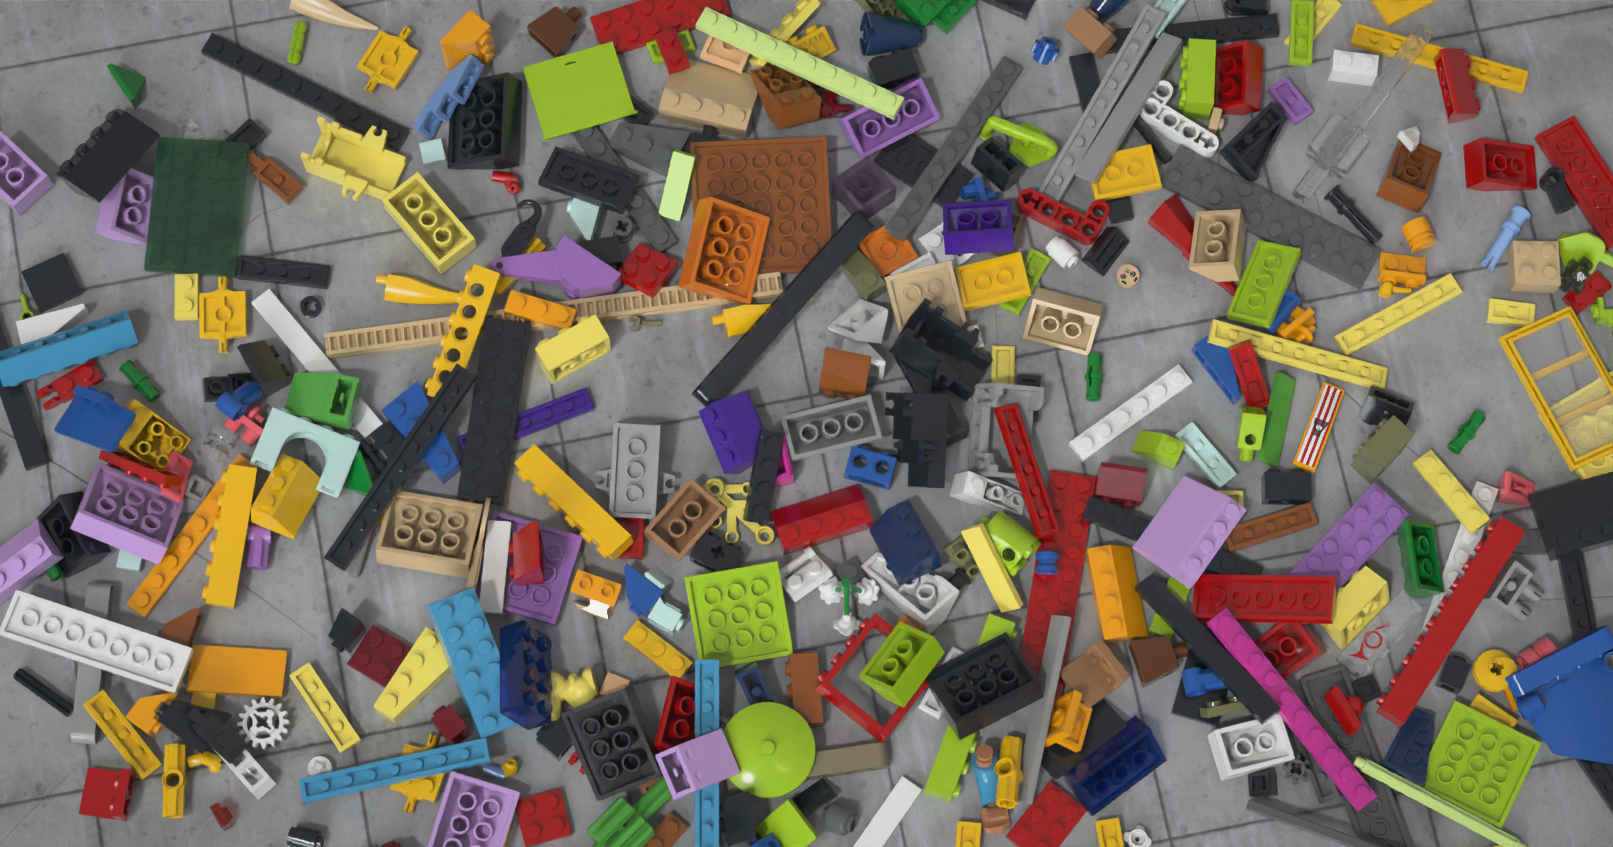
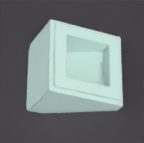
(658, 578)

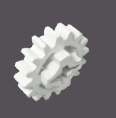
(270, 717)

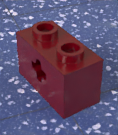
(450, 725)

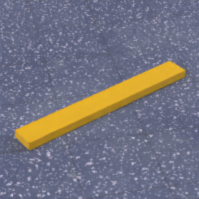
(1481, 69)

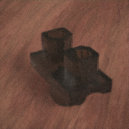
(1575, 275)

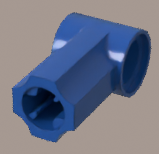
(237, 402)
(1200, 681)

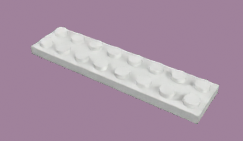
(96, 642)

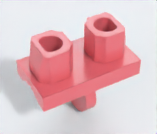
(253, 432)

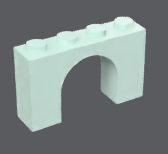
(337, 448)

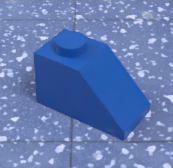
(640, 592)

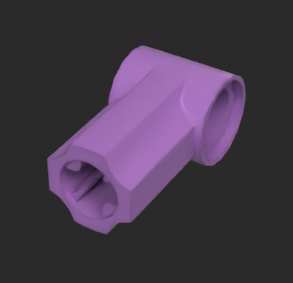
(259, 546)

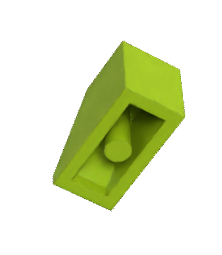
(1158, 448)

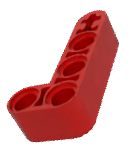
(1062, 212)

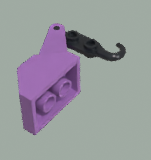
(567, 266)

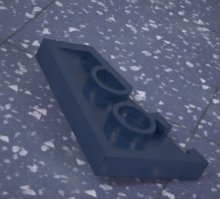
(1411, 748)

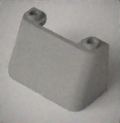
(986, 444)

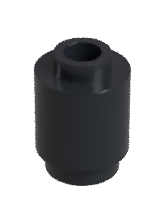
(304, 837)

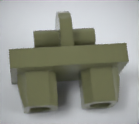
(962, 556)

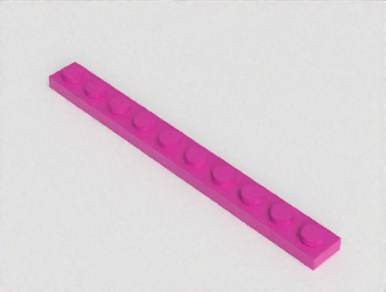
(1292, 710)

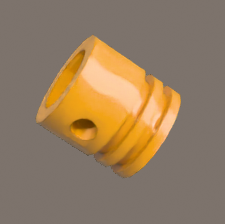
(1419, 234)

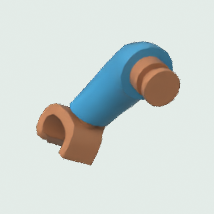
(993, 818)

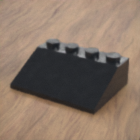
(488, 126)
(107, 155)
(1575, 516)
(983, 686)
(613, 742)

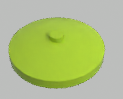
(770, 749)

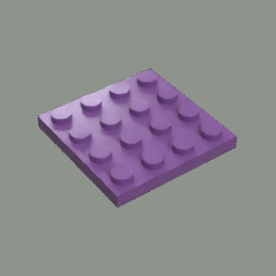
(544, 600)

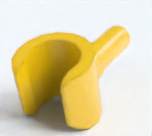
(1387, 288)

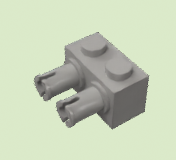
(1508, 586)

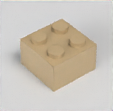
(1533, 267)

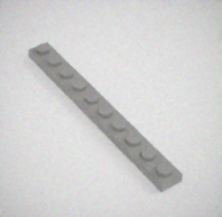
(1102, 102)

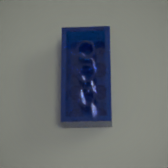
(525, 675)

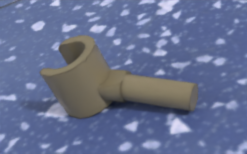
(642, 323)

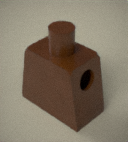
(556, 30)
(1155, 658)

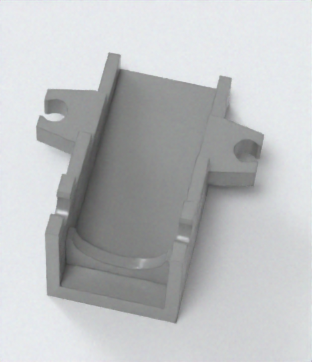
(635, 471)

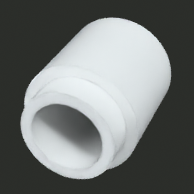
(1062, 252)

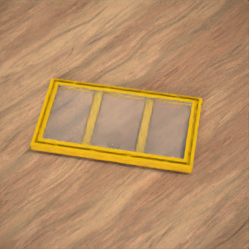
(1565, 385)

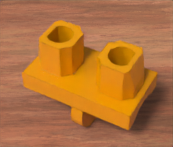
(1300, 328)

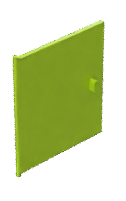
(578, 93)

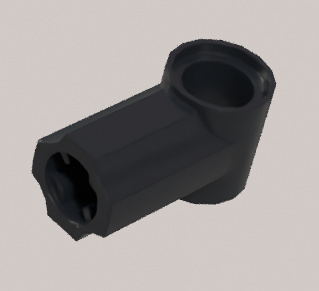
(1558, 192)

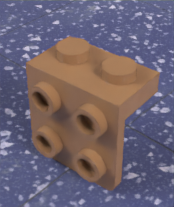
(1095, 674)

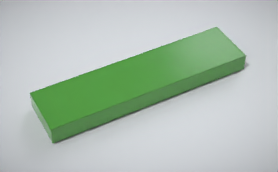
(1276, 419)

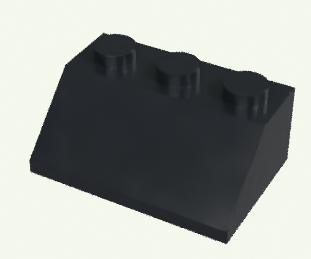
(77, 549)

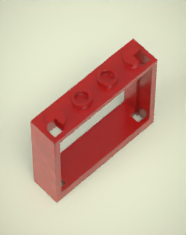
(846, 705)

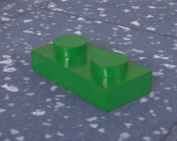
(952, 14)

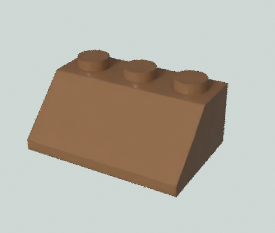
(683, 520)

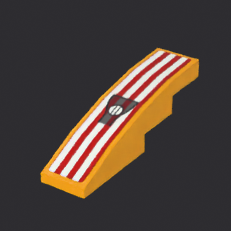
(1318, 427)

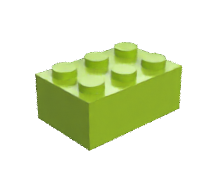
(1197, 78)

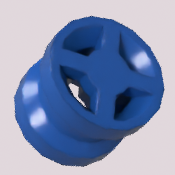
(1047, 563)

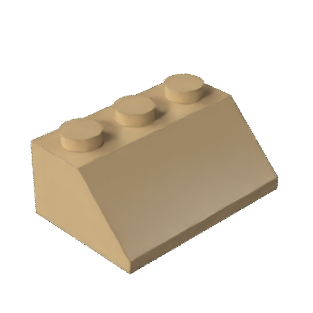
(1218, 244)
(1062, 321)

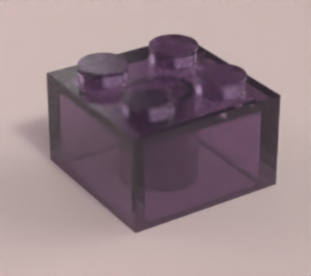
(864, 188)

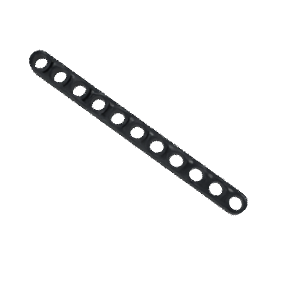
(783, 309)

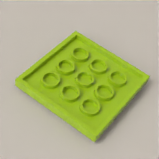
(739, 614)
(1479, 764)

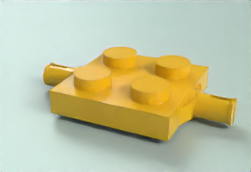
(388, 60)
(223, 315)
(423, 788)

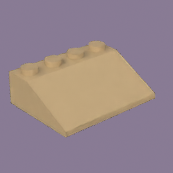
(710, 97)
(429, 534)

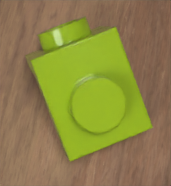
(1601, 315)

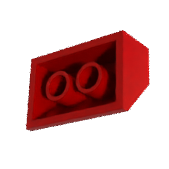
(1238, 78)
(1456, 85)
(678, 715)

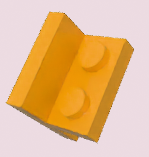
(1068, 721)

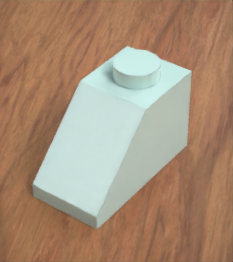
(584, 218)

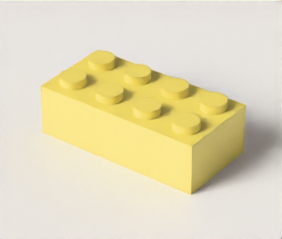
(429, 223)

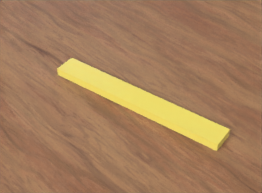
(1300, 355)

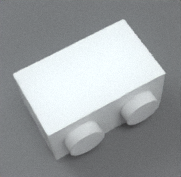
(1353, 67)

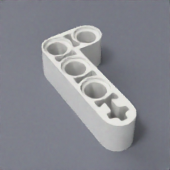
(1181, 124)

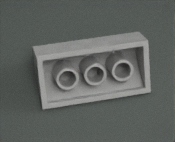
(830, 427)

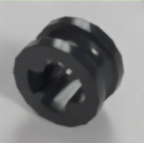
(309, 300)

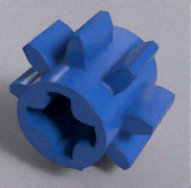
(1045, 50)

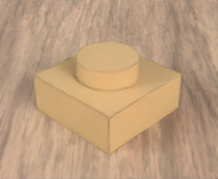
(1216, 121)

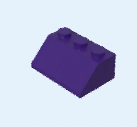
(978, 227)
(733, 431)

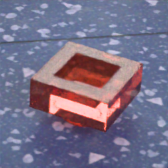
(222, 815)

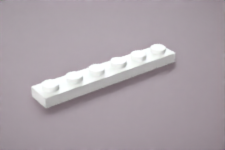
(1130, 413)

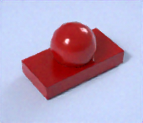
(1345, 709)

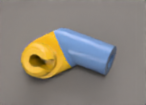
(502, 772)

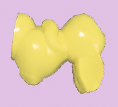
(574, 690)

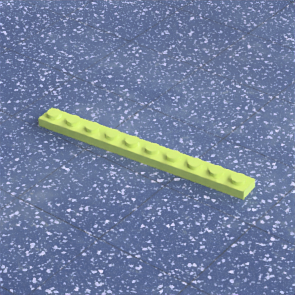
(800, 63)

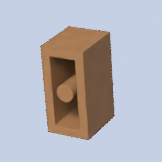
(1090, 32)

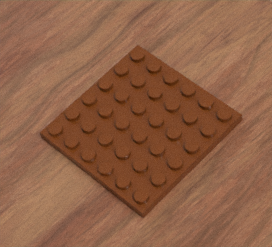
(776, 179)

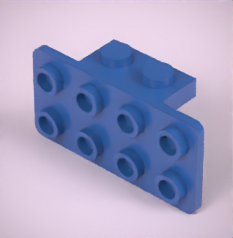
(95, 419)

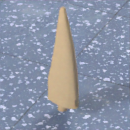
(329, 12)

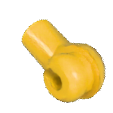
(207, 758)

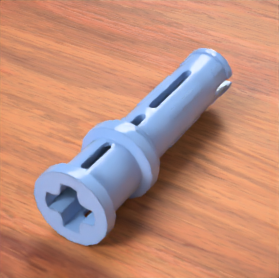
(1511, 229)

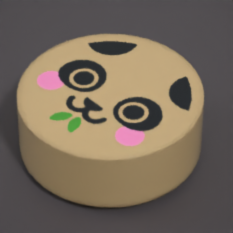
(1127, 276)

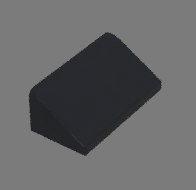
(1105, 250)
(814, 797)

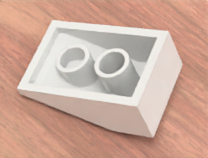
(1250, 747)

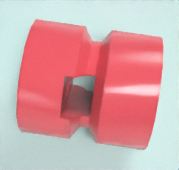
(1540, 650)

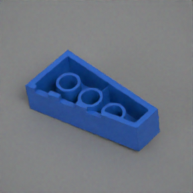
(403, 415)

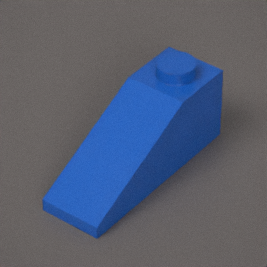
(1219, 366)

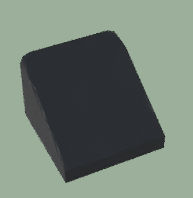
(1262, 783)

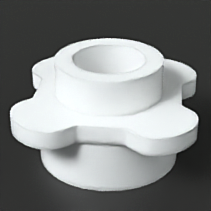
(1139, 832)

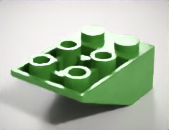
(324, 398)

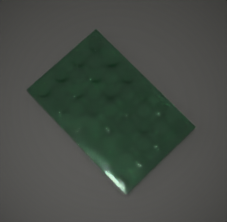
(197, 207)

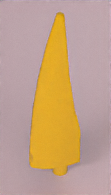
(414, 291)
(739, 318)

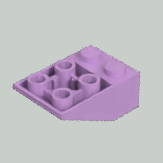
(697, 764)

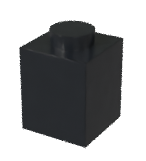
(1453, 674)

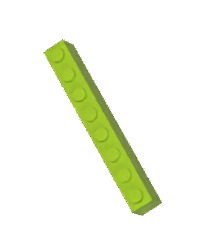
(953, 752)

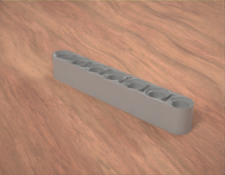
(90, 679)

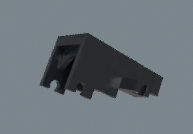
(941, 350)
(922, 432)

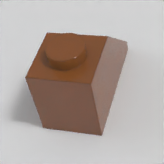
(183, 628)

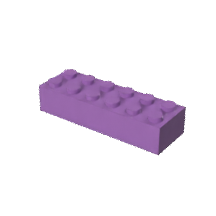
(1353, 537)

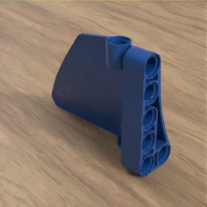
(1571, 697)

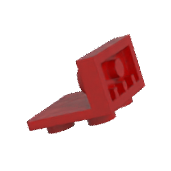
(107, 793)

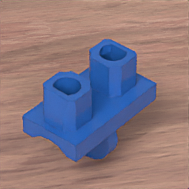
(977, 192)

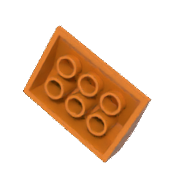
(724, 251)

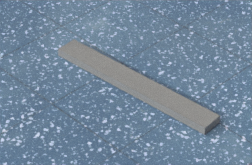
(1128, 108)
(1042, 708)

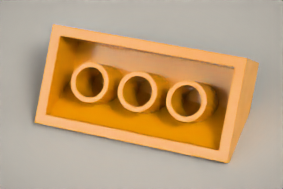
(1114, 594)

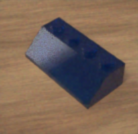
(1115, 766)

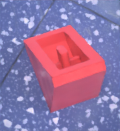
(1514, 489)

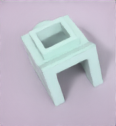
(666, 617)

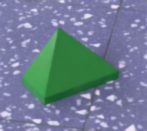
(129, 82)
(359, 477)

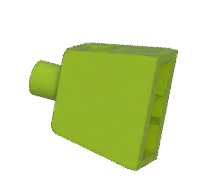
(1250, 421)

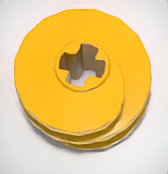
(1483, 675)

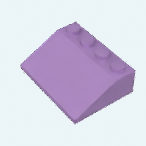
(127, 514)
(1189, 530)
(473, 814)

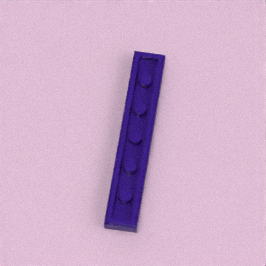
(547, 414)

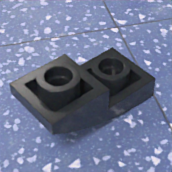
(215, 386)

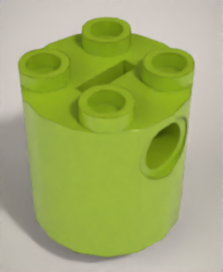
(1011, 541)

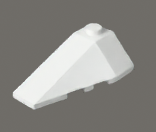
(922, 600)

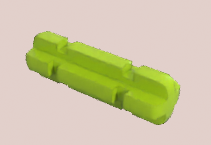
(297, 42)

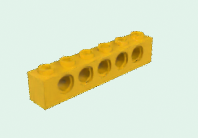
(475, 276)

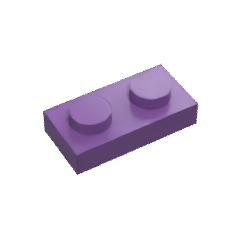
(1290, 101)

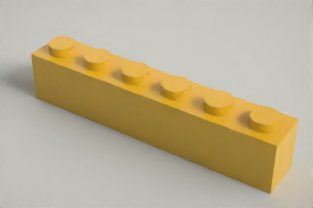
(573, 502)
(231, 536)

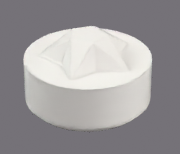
(319, 765)

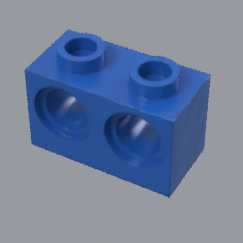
(868, 473)

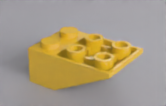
(151, 437)

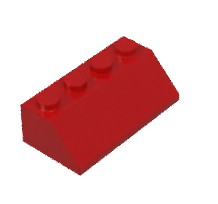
(821, 519)

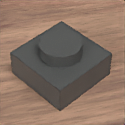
(851, 570)

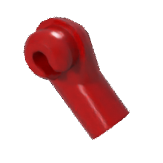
(509, 180)

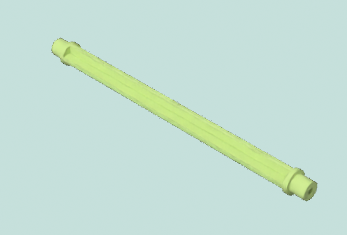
(1436, 803)

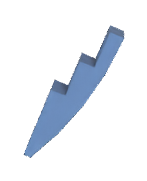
(452, 91)

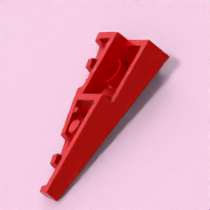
(1177, 227)

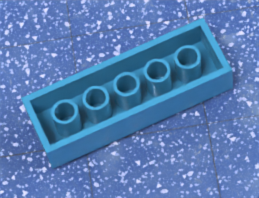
(471, 658)

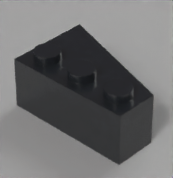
(1253, 143)

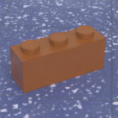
(806, 701)

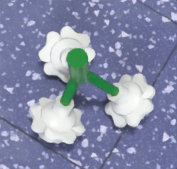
(832, 590)

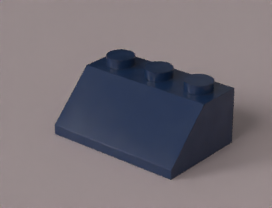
(905, 543)

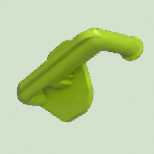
(1028, 142)
(1582, 245)

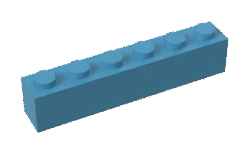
(66, 348)

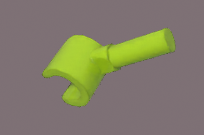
(26, 310)

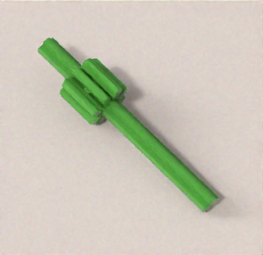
(626, 824)

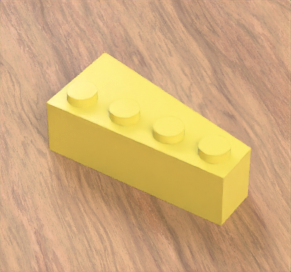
(415, 677)

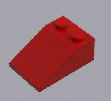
(1499, 166)
(528, 555)
(1290, 647)

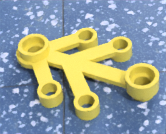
(735, 509)

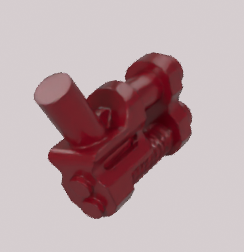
(829, 104)

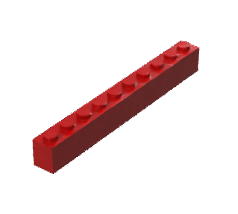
(1449, 622)

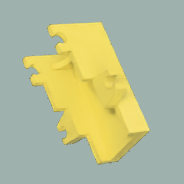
(355, 161)

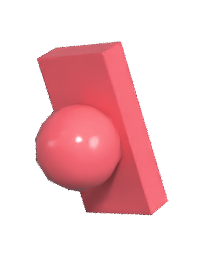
(181, 466)

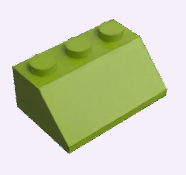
(902, 663)

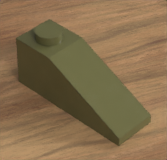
(863, 276)

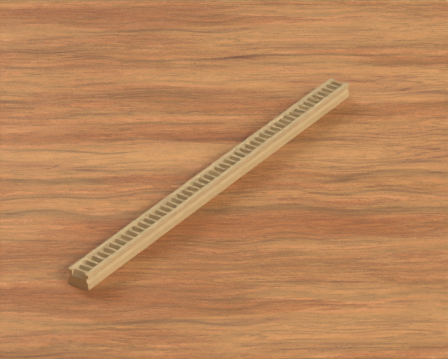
(606, 307)

